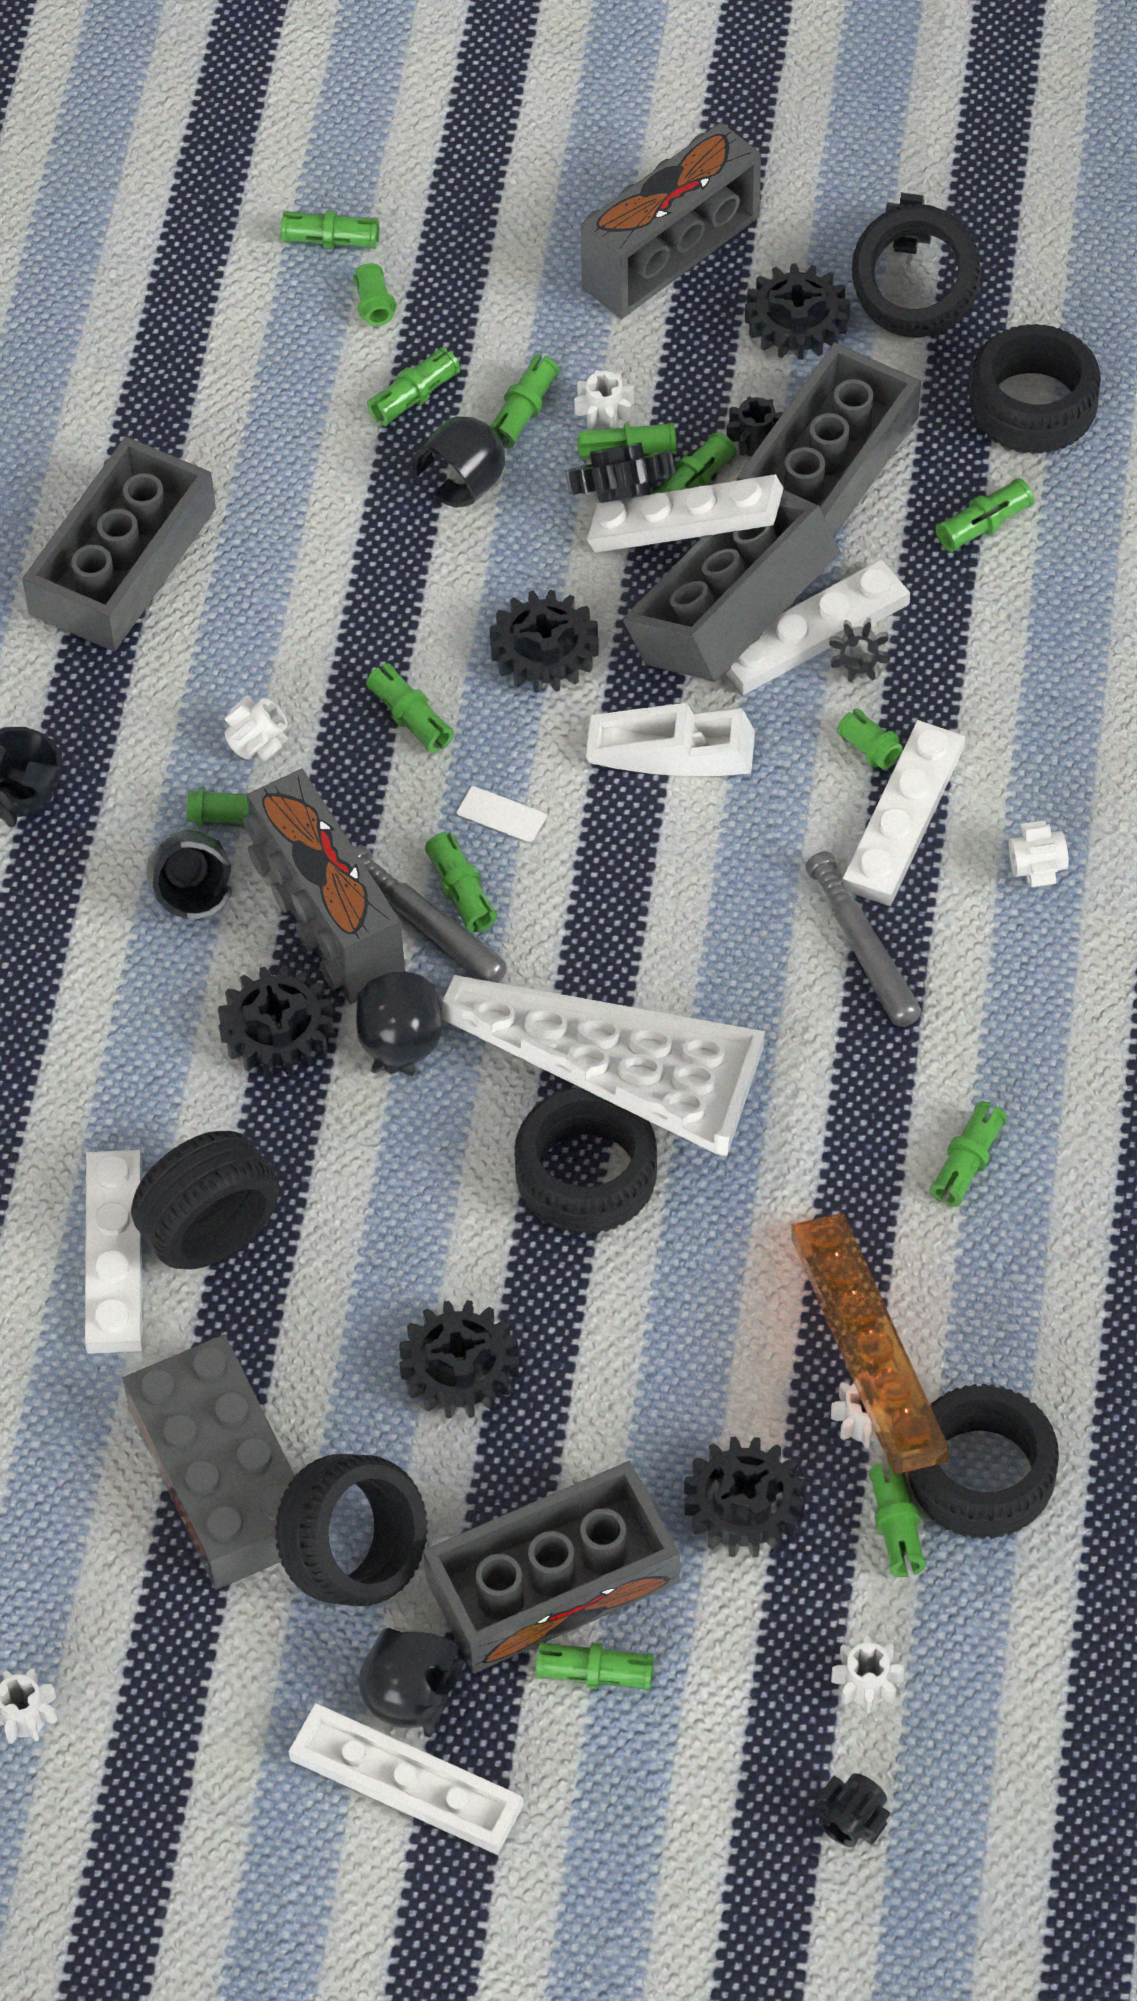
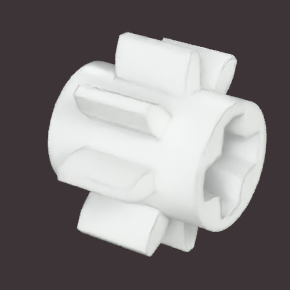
(604, 400)
(256, 728)
(1038, 853)
(849, 1410)
(870, 1688)
(30, 1720)

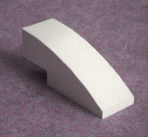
(672, 741)

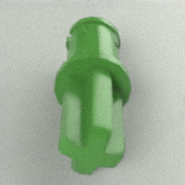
(652, 437)

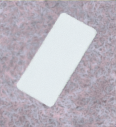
(502, 814)

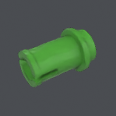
(375, 302)
(880, 747)
(216, 807)

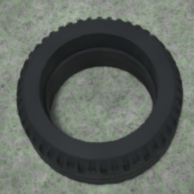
(902, 222)
(1038, 351)
(205, 1199)
(578, 1207)
(990, 1512)
(397, 1535)

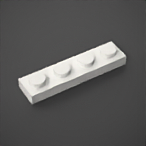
(685, 513)
(808, 626)
(903, 813)
(112, 1253)
(406, 1778)

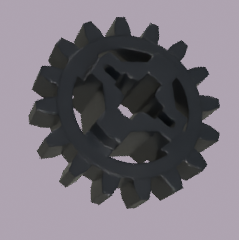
(797, 311)
(620, 472)
(544, 641)
(252, 1034)
(454, 1383)
(742, 1504)

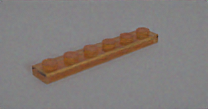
(869, 1344)

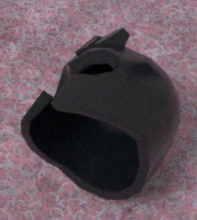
(472, 451)
(27, 772)
(189, 874)
(398, 1021)
(402, 1686)

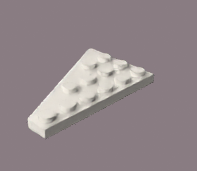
(652, 1063)

